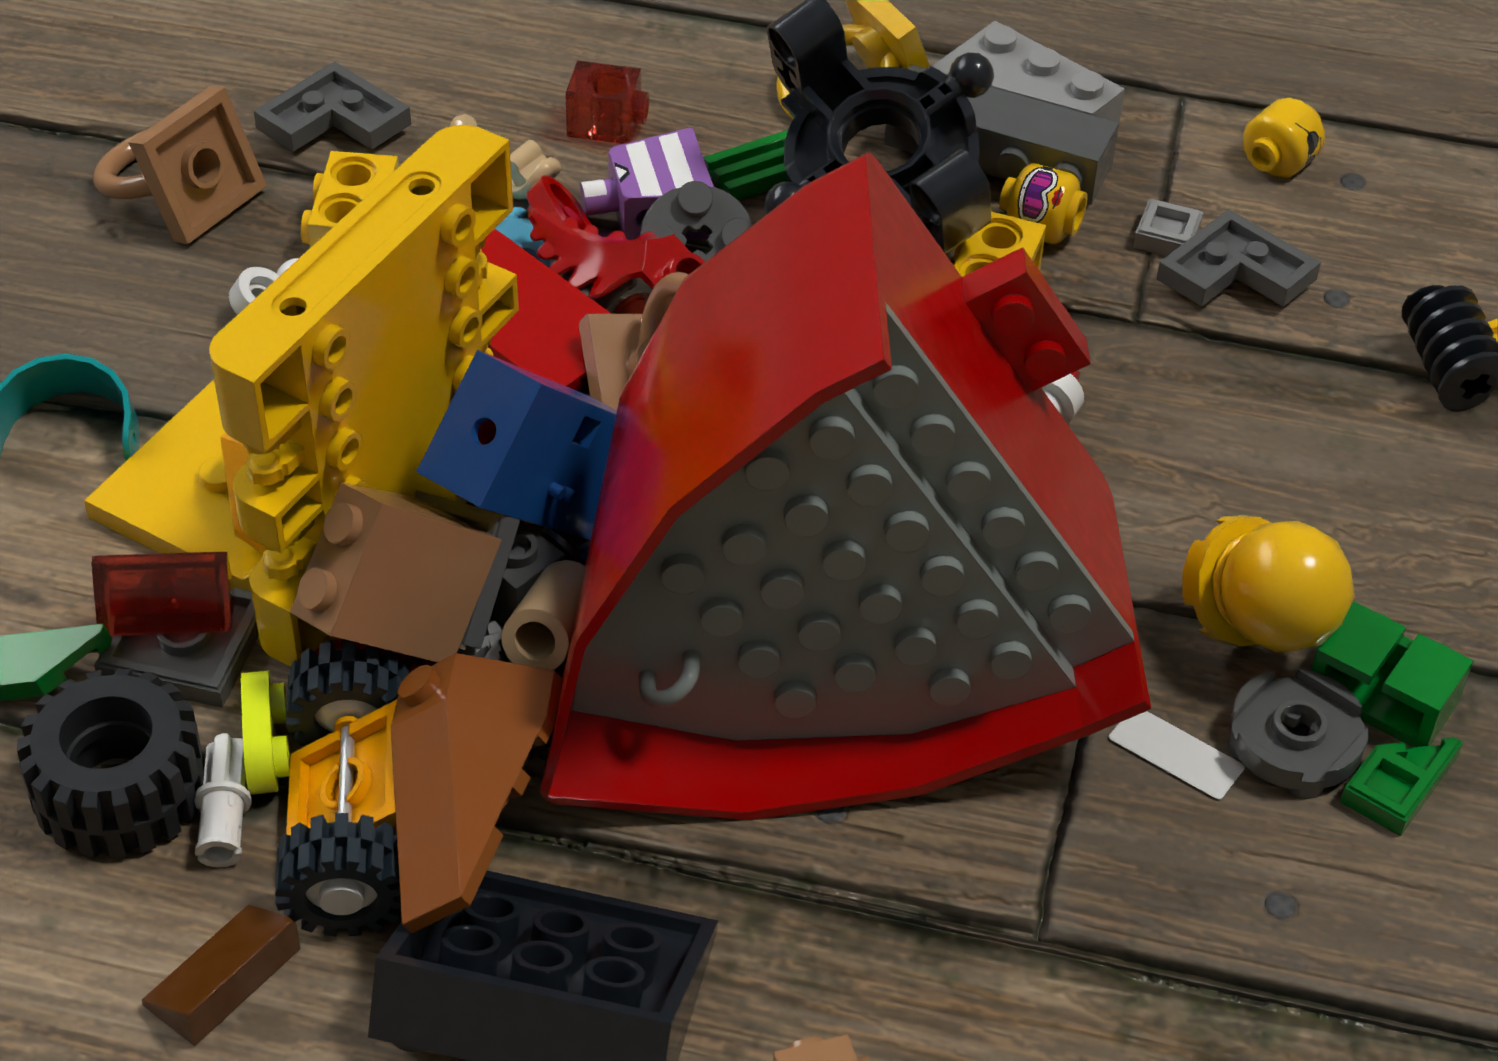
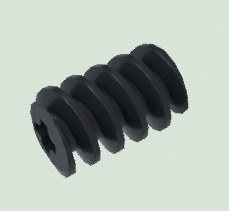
(1453, 344)

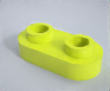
(264, 752)

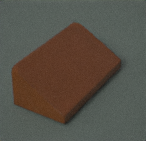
(223, 972)

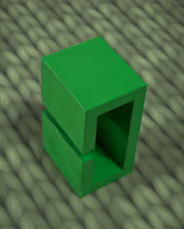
(1399, 681)

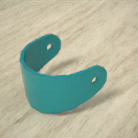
(59, 376)

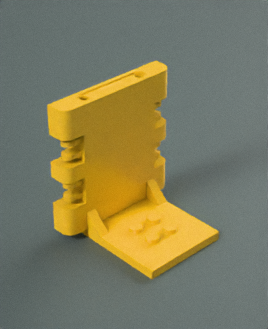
(331, 380)

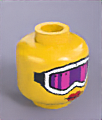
(1046, 198)

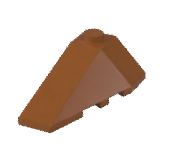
(455, 765)

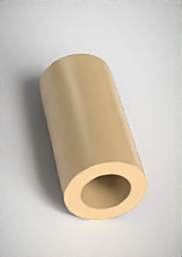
(544, 620)

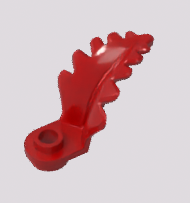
(607, 259)

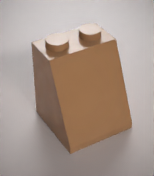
(395, 573)

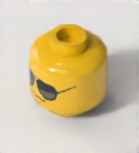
(1286, 135)

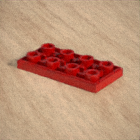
(546, 328)

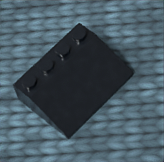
(543, 978)

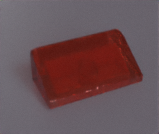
(163, 593)

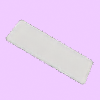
(1178, 753)

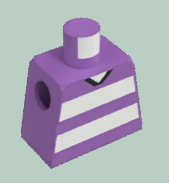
(641, 174)

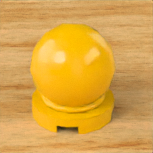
(1267, 584)

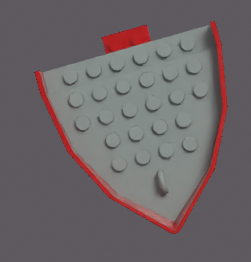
(842, 531)

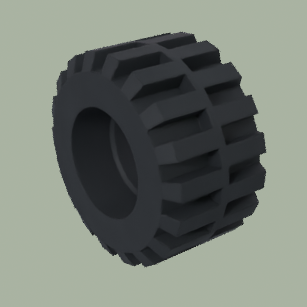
(105, 721)

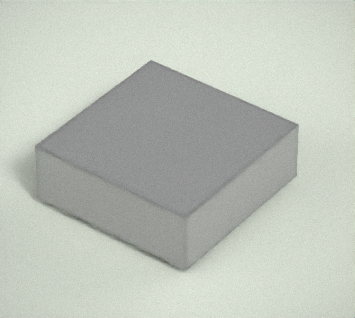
(1166, 227)

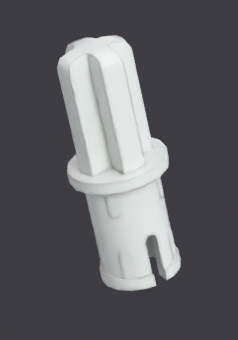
(222, 803)

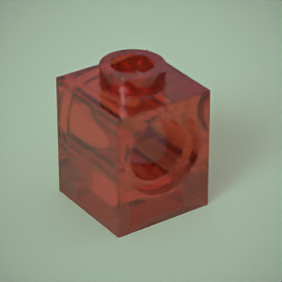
(605, 102)

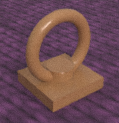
(190, 163)
(617, 341)

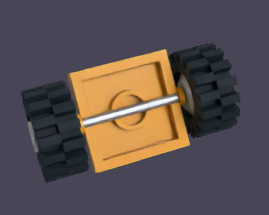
(339, 839)

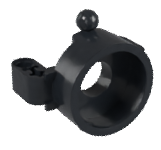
(837, 101)

